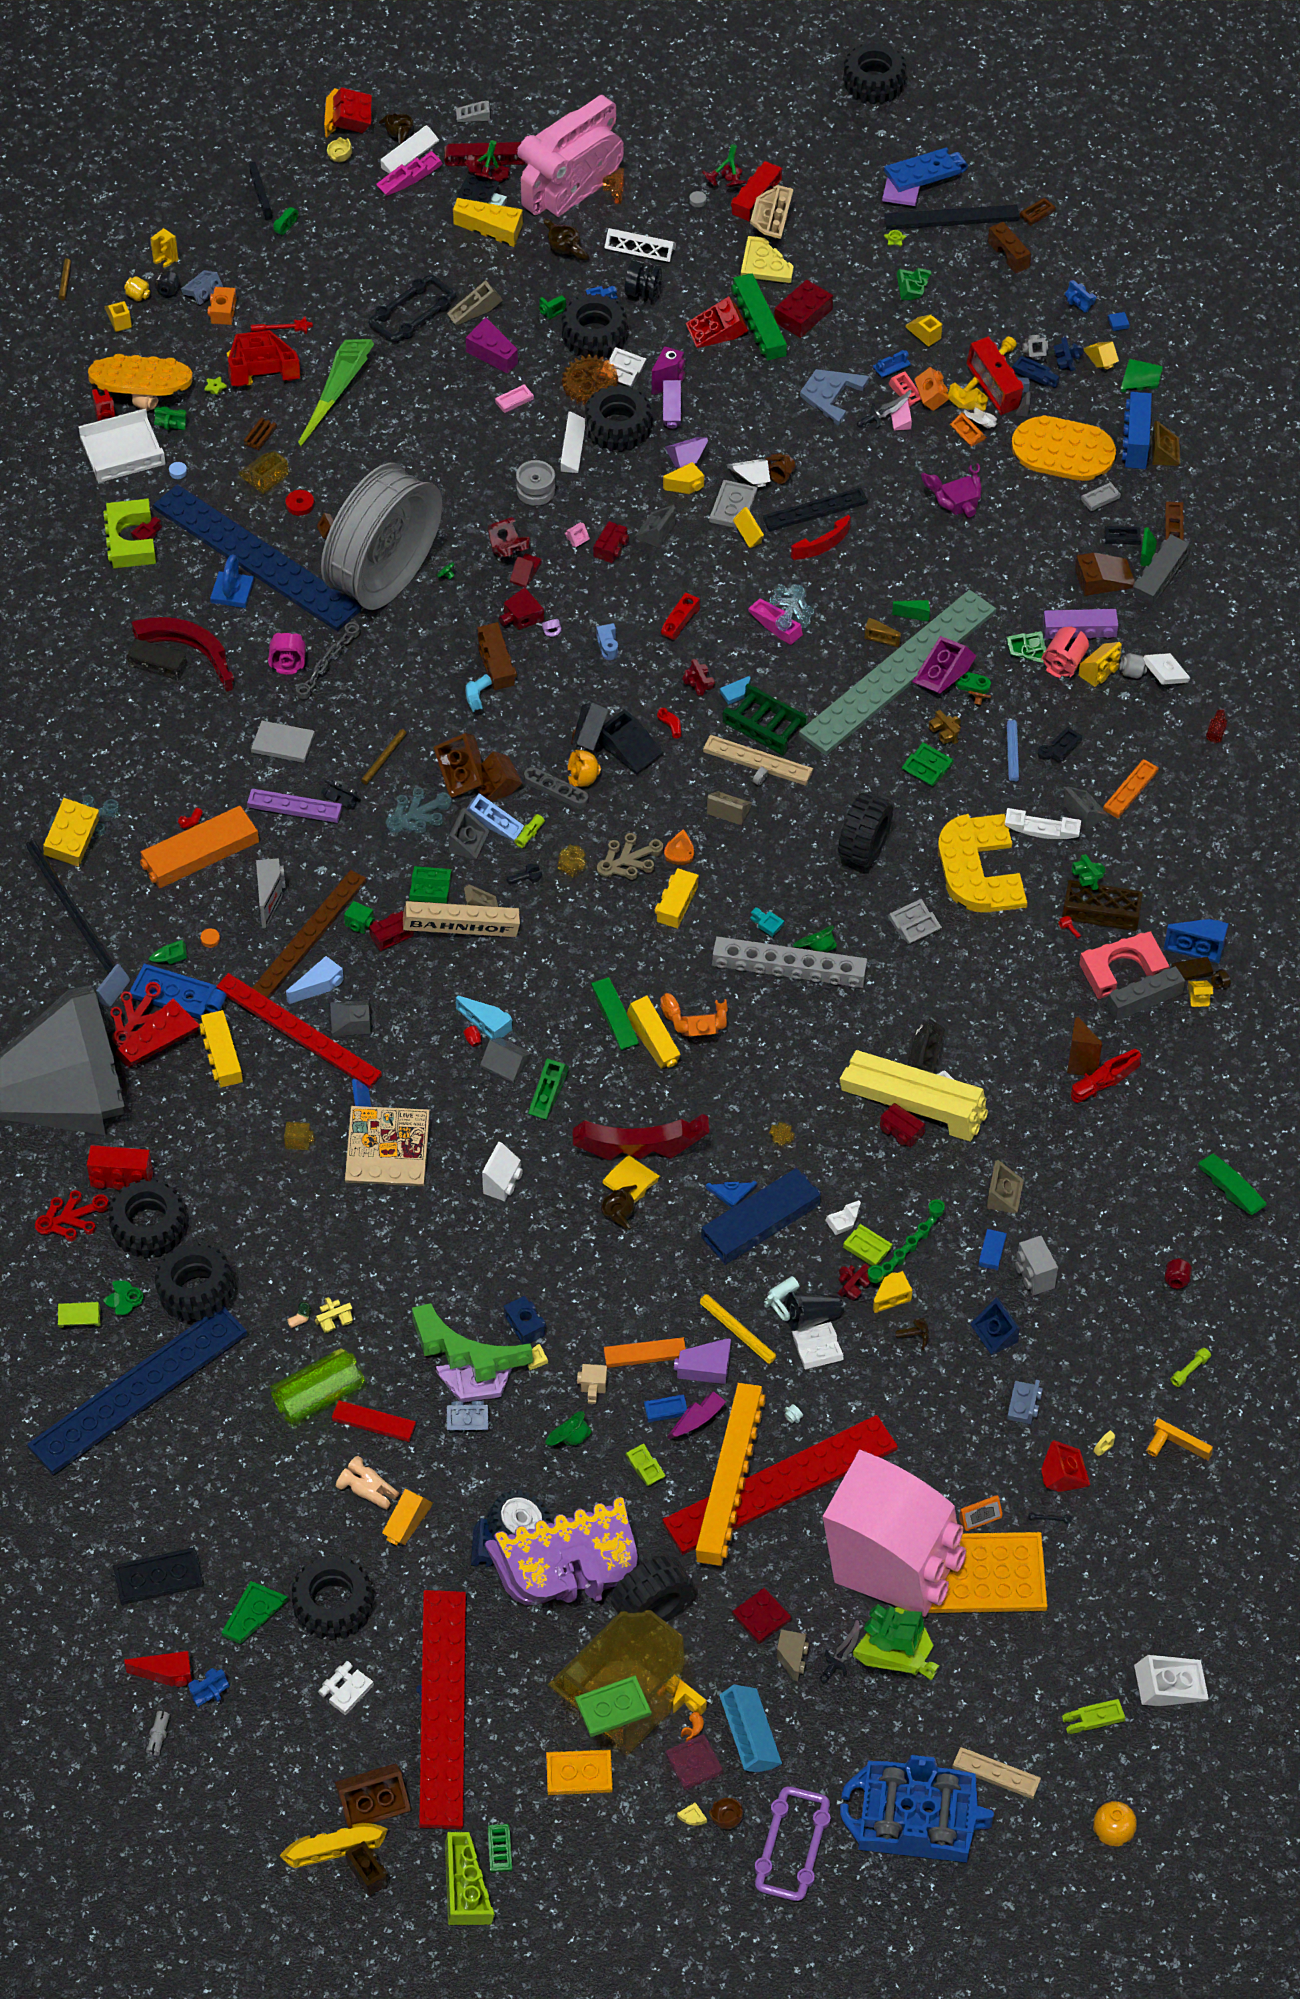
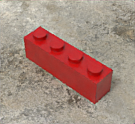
(764, 179)

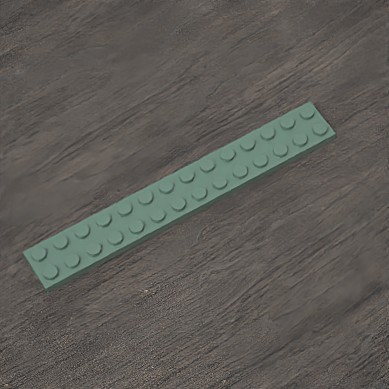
(894, 674)

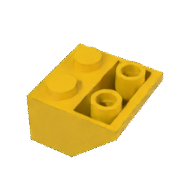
(1101, 663)

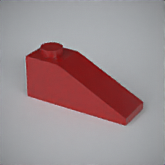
(168, 1669)

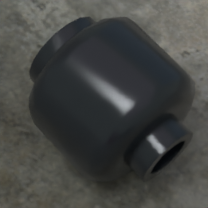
(167, 283)

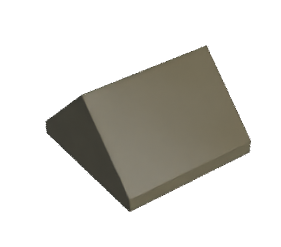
(728, 807)
(1004, 1189)

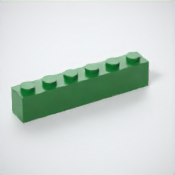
(759, 316)

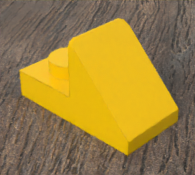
(1199, 993)
(690, 1697)

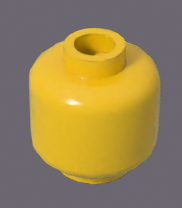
(137, 289)

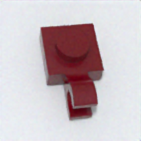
(147, 531)

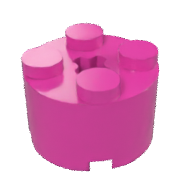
(287, 653)

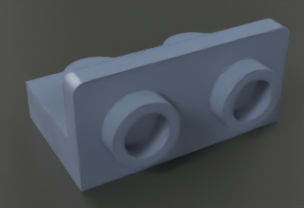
(202, 286)
(1023, 1402)
(467, 1416)

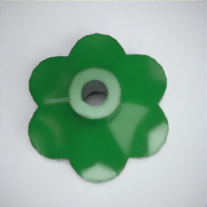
(447, 571)

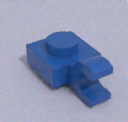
(611, 291)

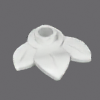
(981, 417)

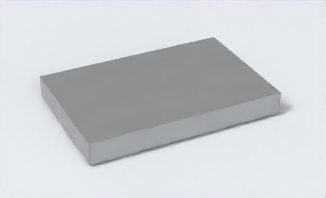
(731, 501)
(283, 741)

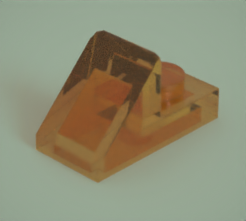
(614, 182)

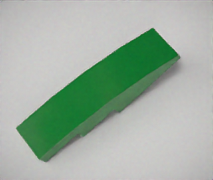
(614, 1013)
(1233, 1185)

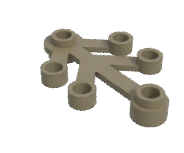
(628, 858)

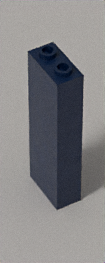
(761, 1216)

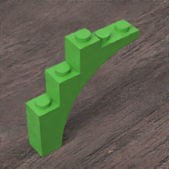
(460, 1351)

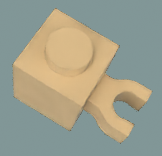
(592, 1380)

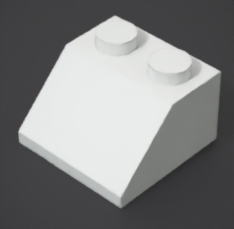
(501, 1173)

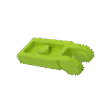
(1095, 1716)

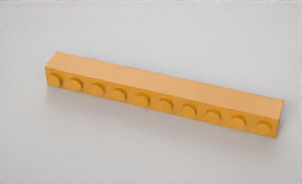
(730, 1474)

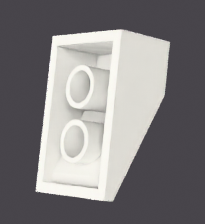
(1170, 1680)

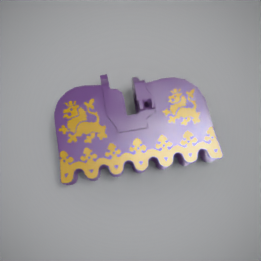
(591, 1548)

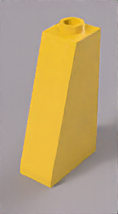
(653, 1032)

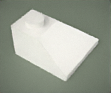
(752, 471)

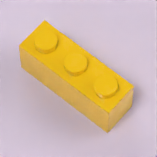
(676, 898)

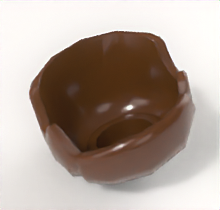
(726, 1813)

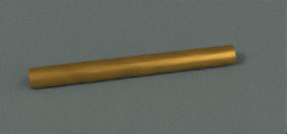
(382, 758)

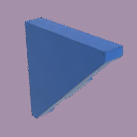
(731, 1192)

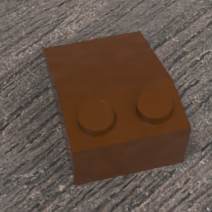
(1103, 573)
(460, 764)

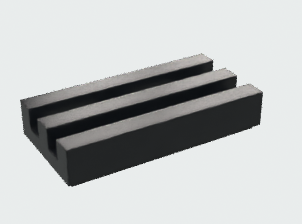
(1126, 535)

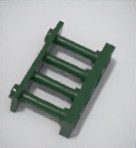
(757, 732)

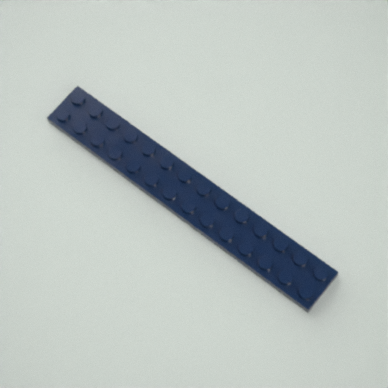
(257, 557)

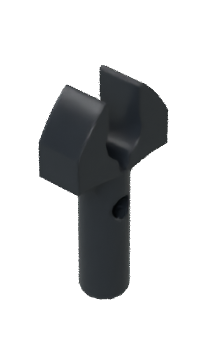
(534, 877)

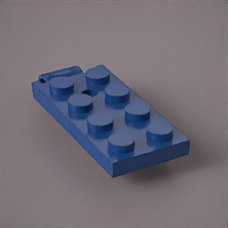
(923, 169)
(178, 986)

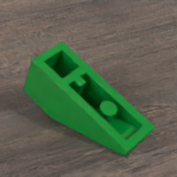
(548, 1088)

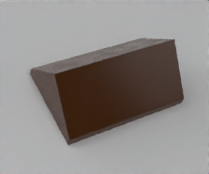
(1084, 1050)

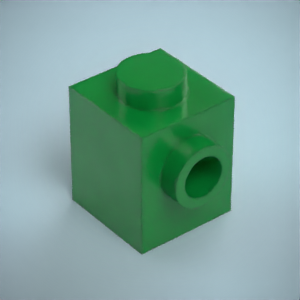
(358, 917)

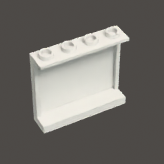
(121, 445)

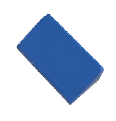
(361, 1094)

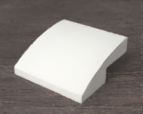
(627, 365)
(817, 1345)

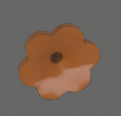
(978, 697)

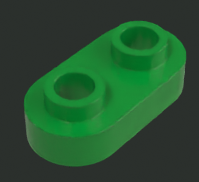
(285, 222)
(973, 683)

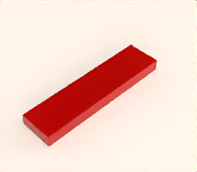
(374, 1421)

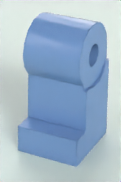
(605, 636)

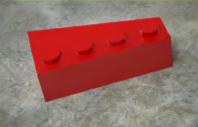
(162, 1030)

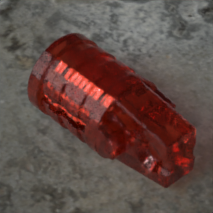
(1217, 727)

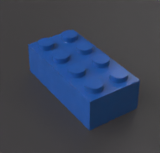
(1137, 430)

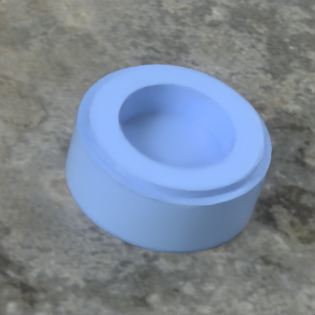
(177, 470)

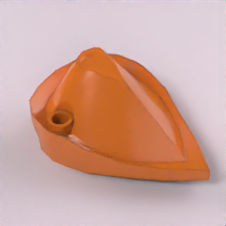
(678, 850)

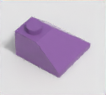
(686, 451)

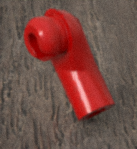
(191, 821)

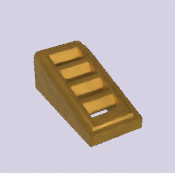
(881, 633)

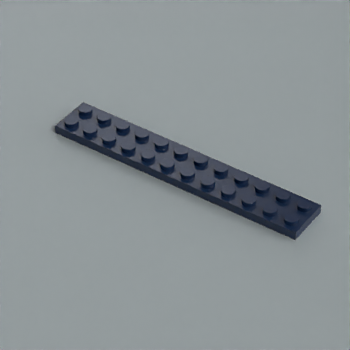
(136, 1390)

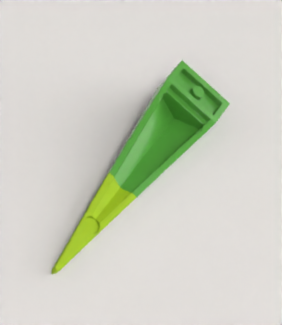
(346, 364)

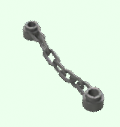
(303, 690)

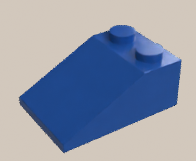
(1197, 938)

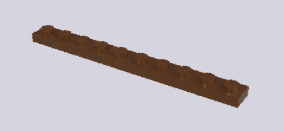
(309, 934)

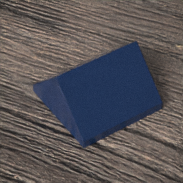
(996, 1327)

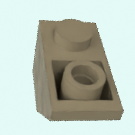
(791, 1651)

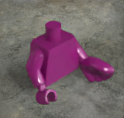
(957, 495)

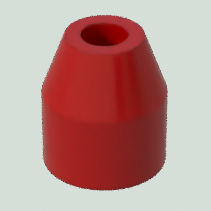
(472, 1036)

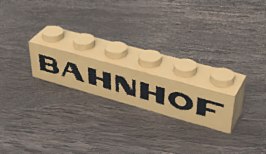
(461, 919)

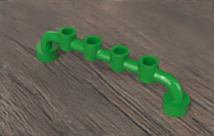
(877, 1273)

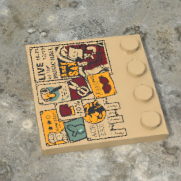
(387, 1146)

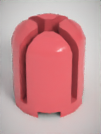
(1068, 659)

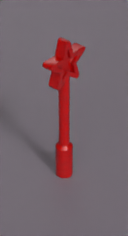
(298, 325)

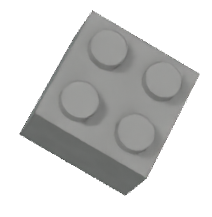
(1036, 1265)

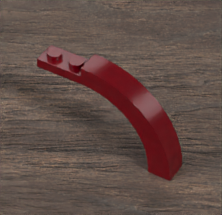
(188, 633)

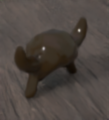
(565, 240)

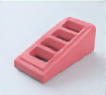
(907, 382)

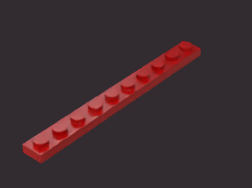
(299, 1031)

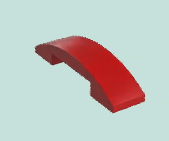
(806, 549)

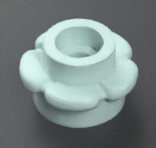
(793, 1414)

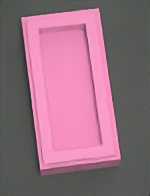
(514, 398)

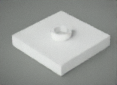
(1166, 668)

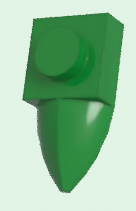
(170, 953)

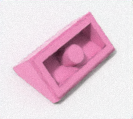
(902, 418)

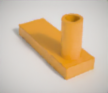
(1167, 1431)

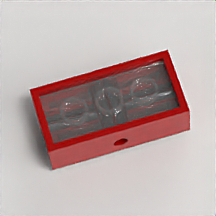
(995, 375)

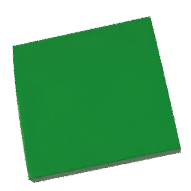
(927, 764)
(430, 884)

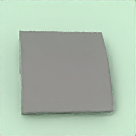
(914, 921)

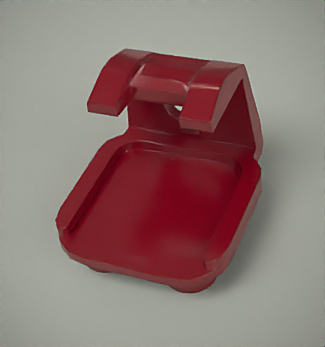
(512, 541)

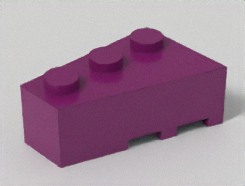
(492, 346)

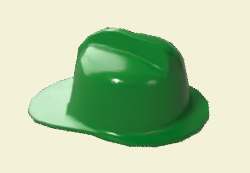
(820, 941)
(570, 1432)

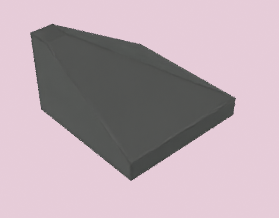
(1023, 409)

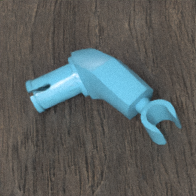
(473, 691)

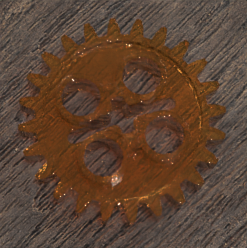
(576, 381)

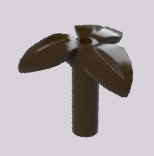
(921, 1329)

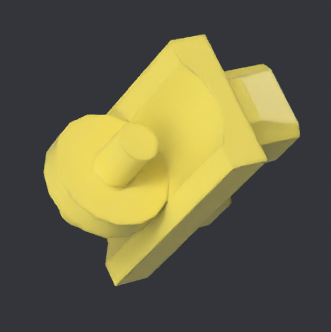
(326, 1318)

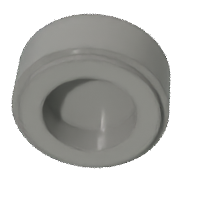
(697, 199)
(760, 776)

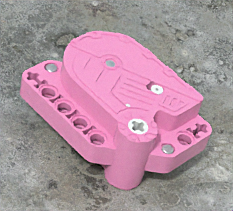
(570, 158)

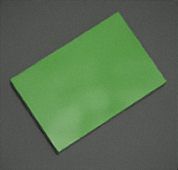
(613, 1706)

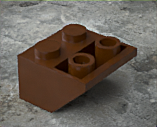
(499, 777)

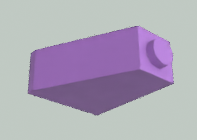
(671, 403)
(704, 1362)

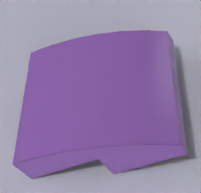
(906, 197)

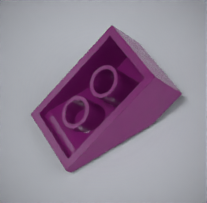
(944, 665)

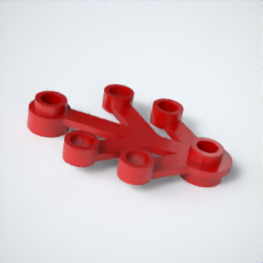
(134, 1018)
(70, 1216)

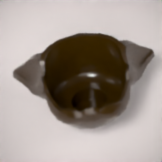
(398, 125)
(619, 1205)

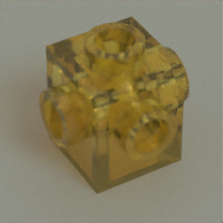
(571, 859)

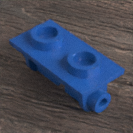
(892, 364)

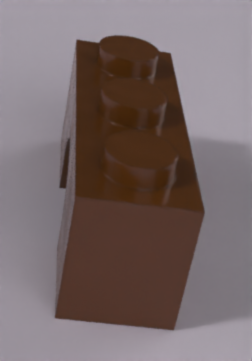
(1017, 255)

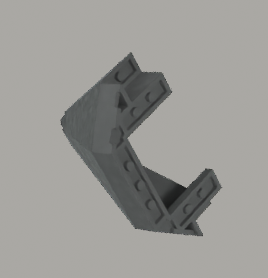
(62, 1068)

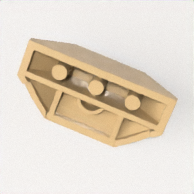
(771, 211)

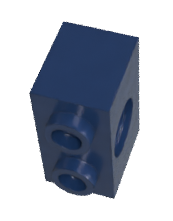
(529, 1330)

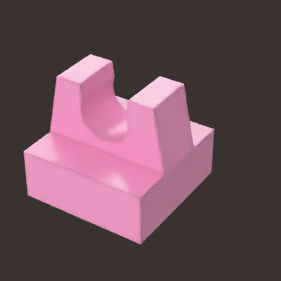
(577, 534)

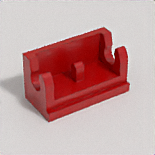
(103, 405)

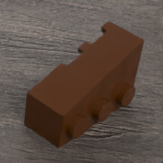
(495, 656)

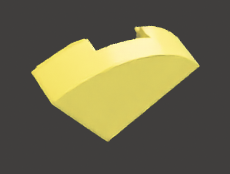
(539, 1357)
(1105, 1443)
(692, 1815)

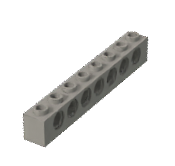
(775, 959)

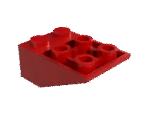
(717, 324)

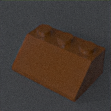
(372, 1795)

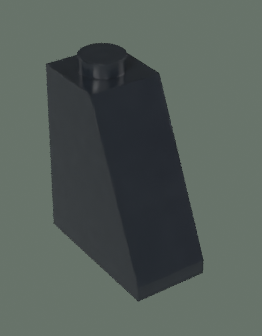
(589, 726)

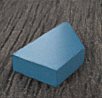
(735, 690)

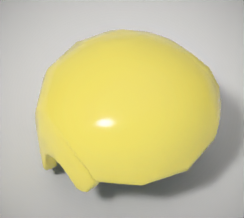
(339, 150)

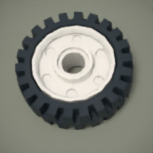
(515, 1510)

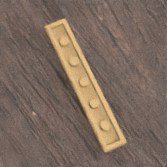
(756, 759)

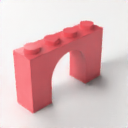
(1139, 948)

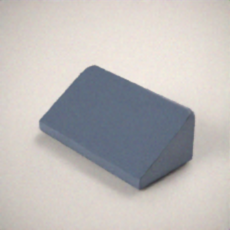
(112, 986)

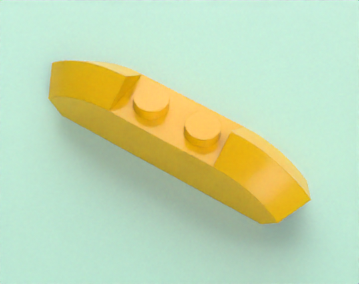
(333, 1845)

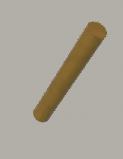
(64, 280)

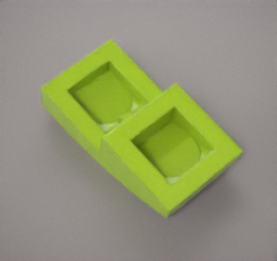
(645, 1465)

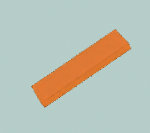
(1130, 788)
(643, 1352)

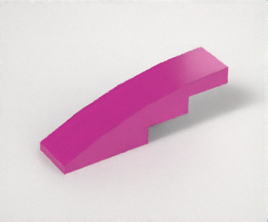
(407, 175)

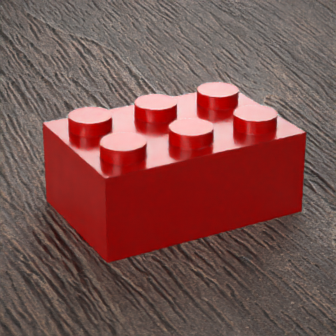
(118, 1166)

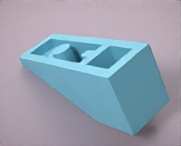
(487, 1018)

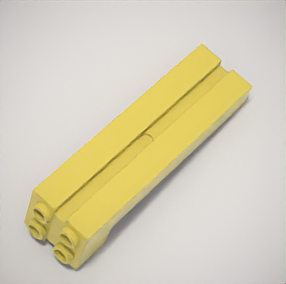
(918, 1092)

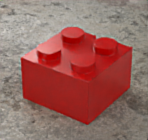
(354, 112)

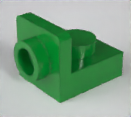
(552, 308)

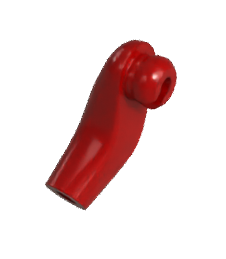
(671, 721)

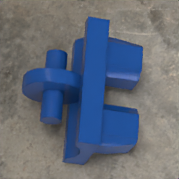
(1079, 296)
(208, 1688)

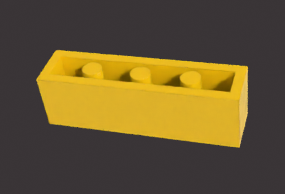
(221, 1049)

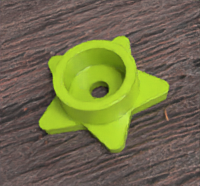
(895, 237)
(215, 389)

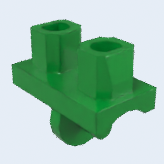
(170, 418)
(1088, 871)

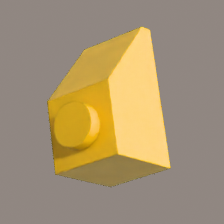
(1102, 354)
(684, 480)
(892, 1292)

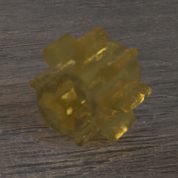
(781, 1133)

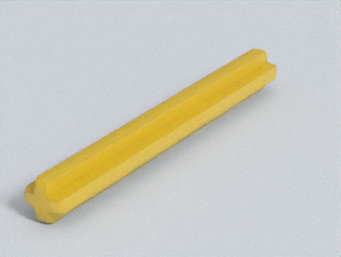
(738, 1329)

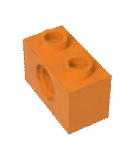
(222, 305)
(932, 388)

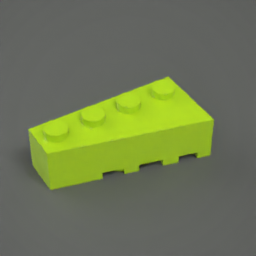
(466, 1892)

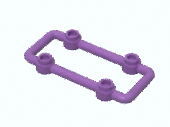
(805, 1876)

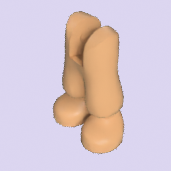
(369, 1486)

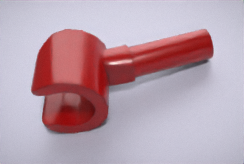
(1067, 922)

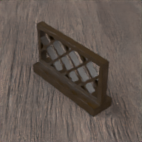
(1101, 914)

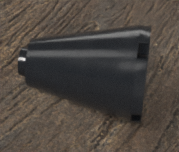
(811, 1309)

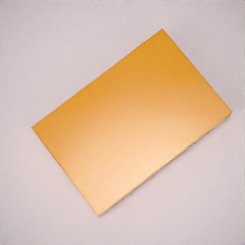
(579, 1772)

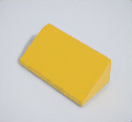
(748, 527)

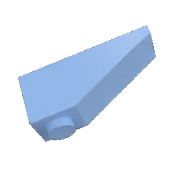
(494, 817)
(316, 981)

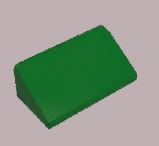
(1148, 547)

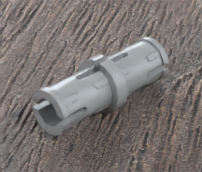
(158, 1733)

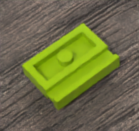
(867, 1245)

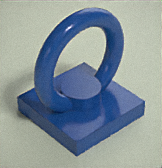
(231, 587)

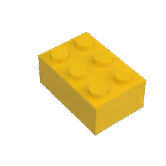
(71, 832)

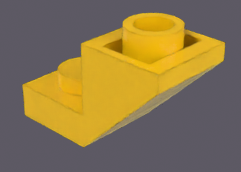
(967, 400)

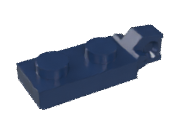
(1035, 371)

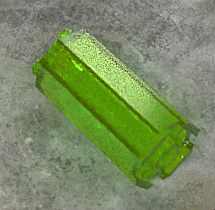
(317, 1385)

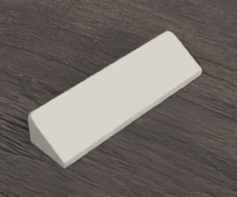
(409, 149)
(573, 443)

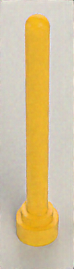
(1008, 345)

